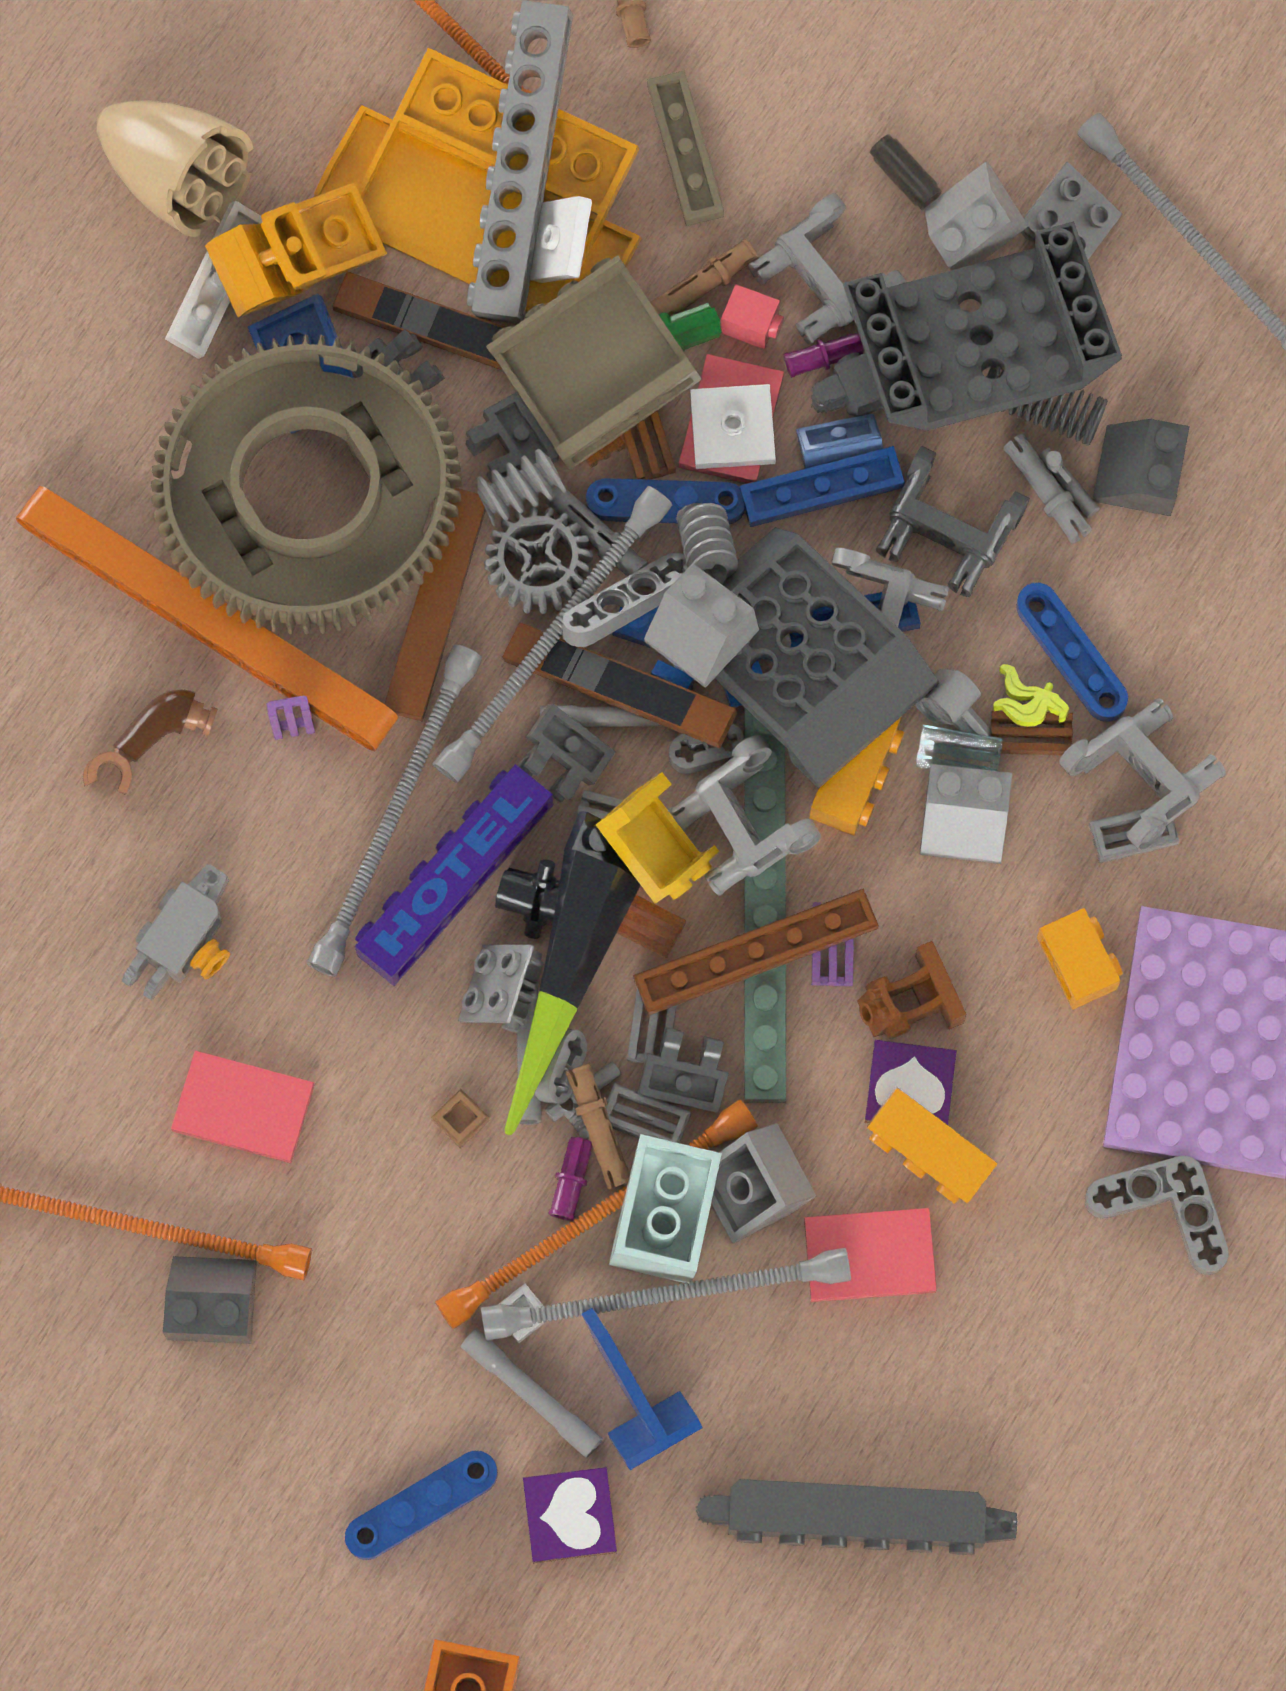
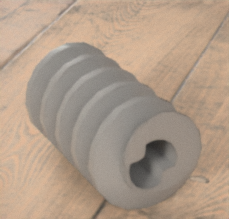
(519, 486)
(707, 539)

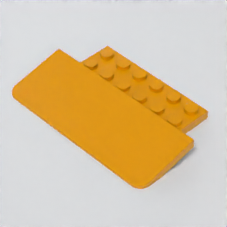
(431, 165)

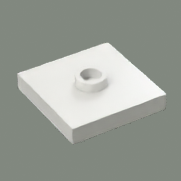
(560, 239)
(732, 426)

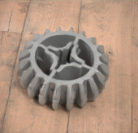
(512, 541)

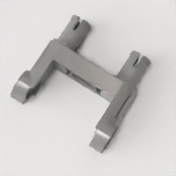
(796, 251)
(898, 583)
(1130, 739)
(715, 795)

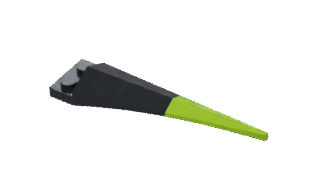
(588, 912)

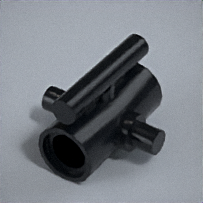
(530, 896)

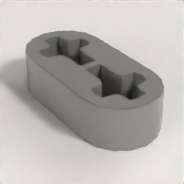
(704, 759)
(569, 1055)

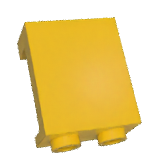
(654, 842)

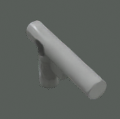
(1054, 463)
(602, 1078)

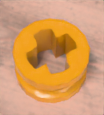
(210, 959)

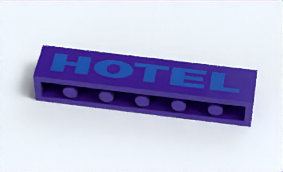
(454, 874)

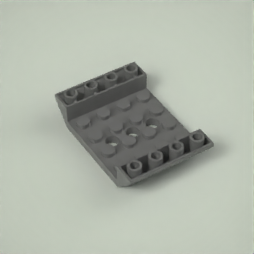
(1035, 306)
(844, 677)

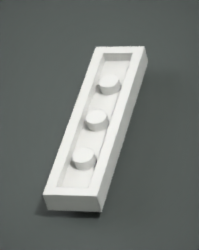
(206, 296)

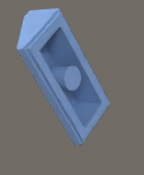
(838, 440)

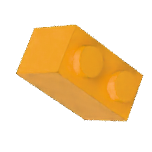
(1080, 958)

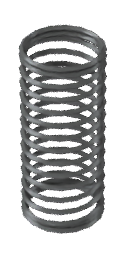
(1089, 428)

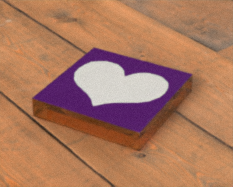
(917, 1070)
(569, 1515)

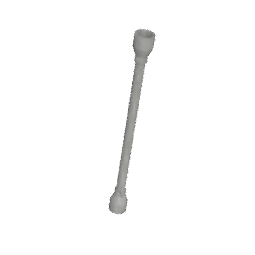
(1103, 139)
(458, 756)
(330, 949)
(827, 1267)

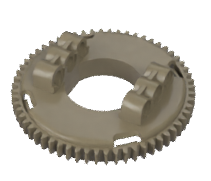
(322, 577)

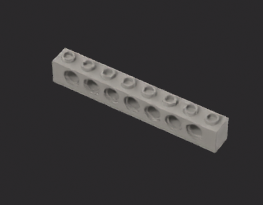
(532, 22)

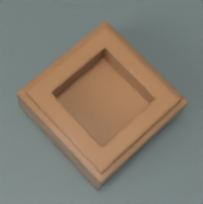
(460, 1118)

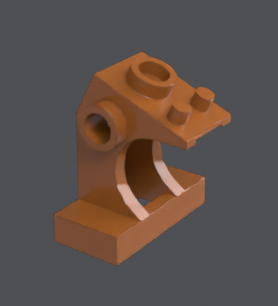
(931, 987)

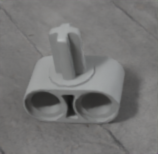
(952, 702)

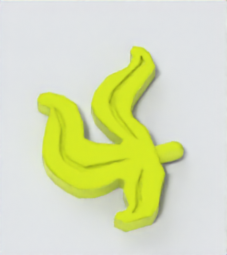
(1034, 711)

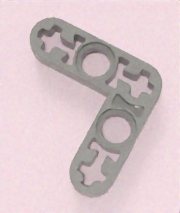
(1167, 1190)

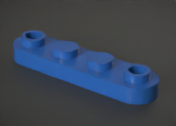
(680, 494)
(1072, 652)
(421, 1505)

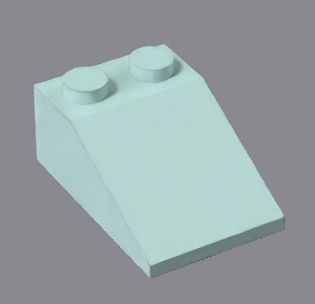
(665, 1209)

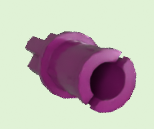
(822, 354)
(571, 1179)

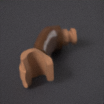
(162, 716)

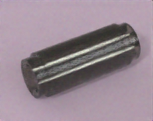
(905, 171)

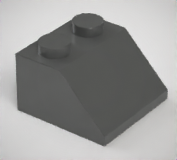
(1141, 465)
(210, 1300)

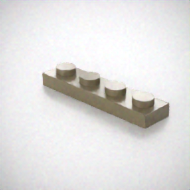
(685, 148)

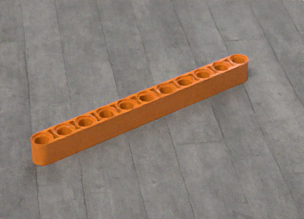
(173, 599)

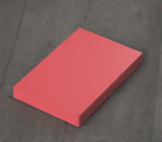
(730, 373)
(243, 1106)
(885, 1251)

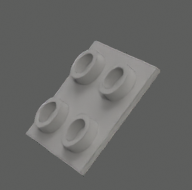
(1073, 199)
(497, 985)

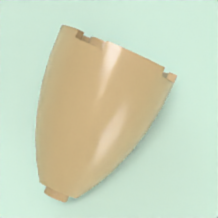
(156, 145)

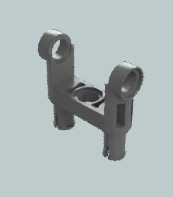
(914, 516)

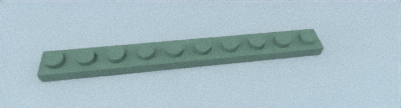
(764, 905)

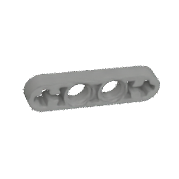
(621, 594)

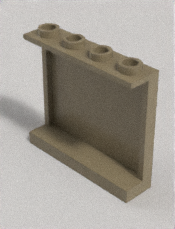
(593, 361)

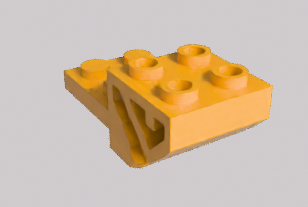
(295, 248)

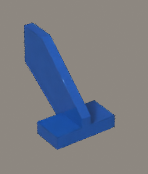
(653, 1427)

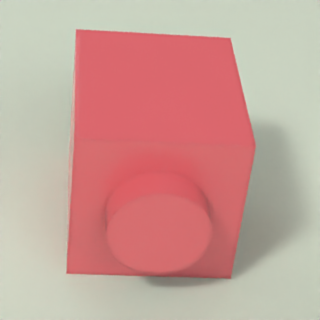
(751, 317)

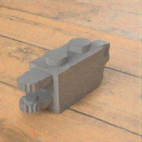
(180, 930)

